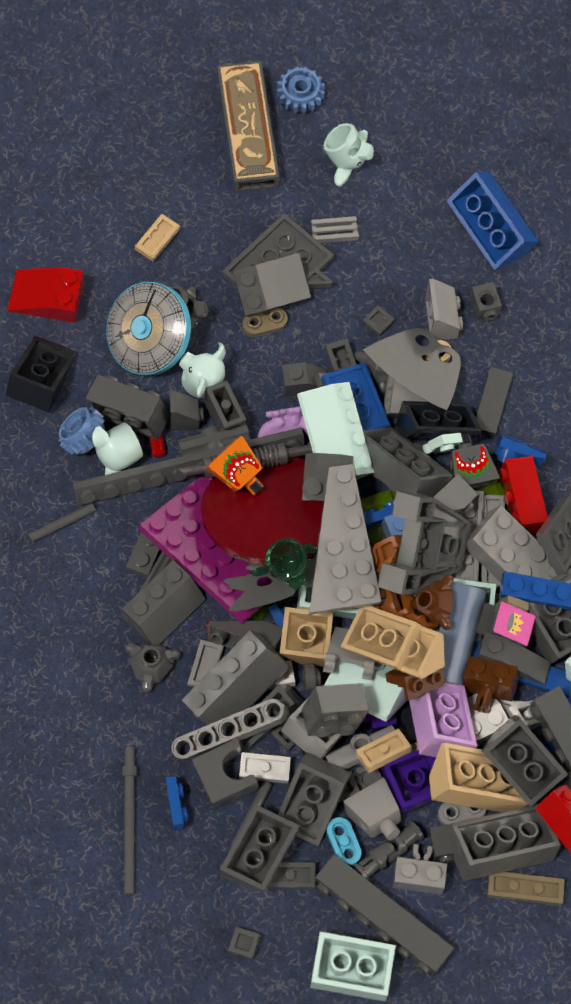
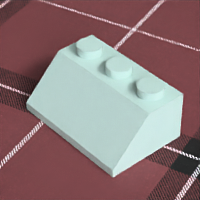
(381, 696)

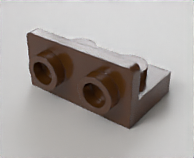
(415, 686)

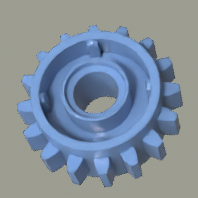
(300, 100)
(78, 429)

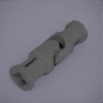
(385, 853)

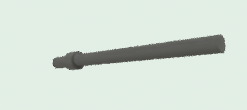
(129, 772)

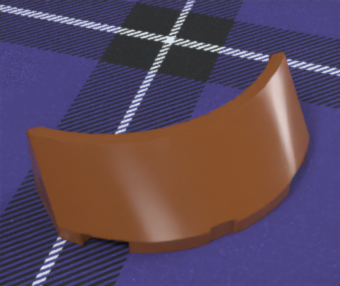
(394, 603)

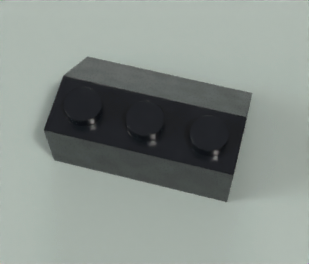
(429, 421)

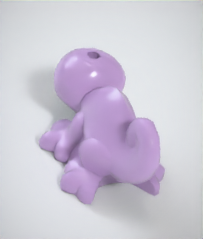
(283, 421)

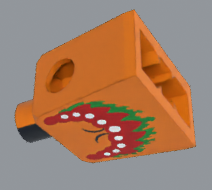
(237, 467)

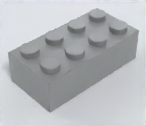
(507, 546)

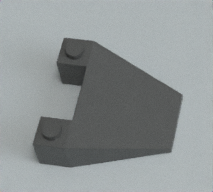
(430, 544)

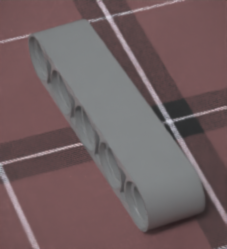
(242, 729)

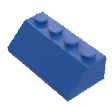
(492, 220)

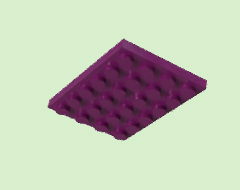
(181, 535)

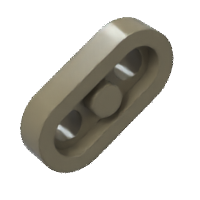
(266, 323)

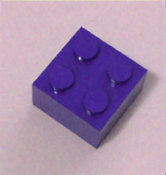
(410, 781)

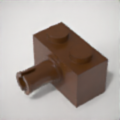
(489, 680)

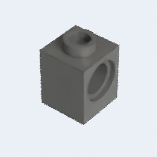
(487, 293)

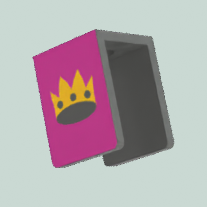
(506, 622)

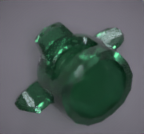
(286, 562)

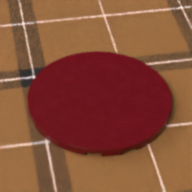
(250, 523)

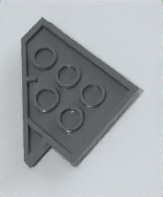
(281, 240)

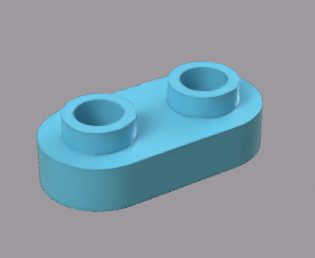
(344, 842)

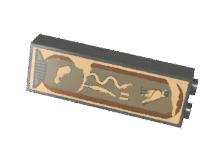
(247, 126)

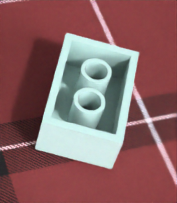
(352, 966)

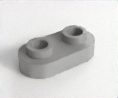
(461, 813)

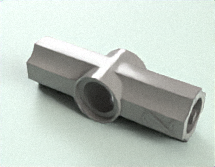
(346, 756)

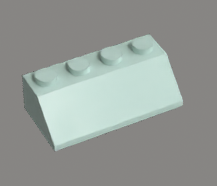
(335, 424)

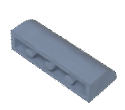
(461, 636)

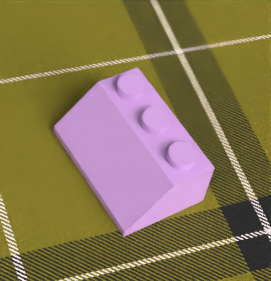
(441, 718)

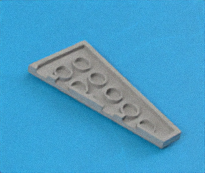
(344, 559)

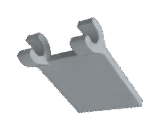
(336, 653)

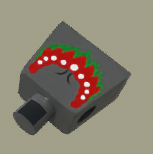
(473, 464)

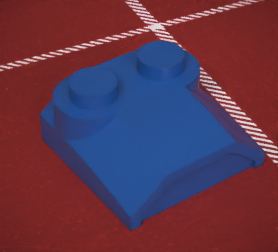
(509, 448)

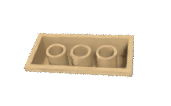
(470, 779)

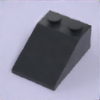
(40, 373)

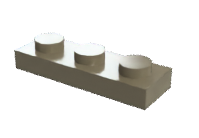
(526, 888)

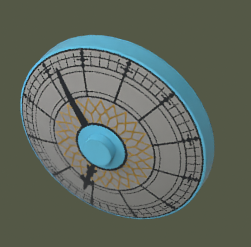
(148, 328)

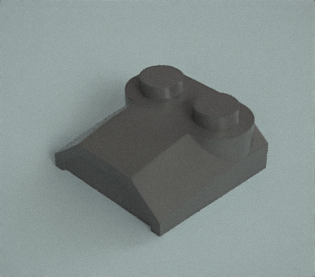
(316, 473)

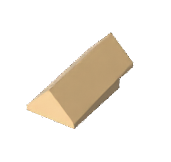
(395, 642)

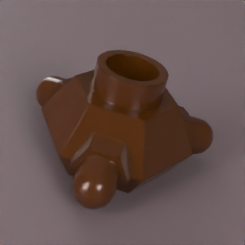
(436, 602)

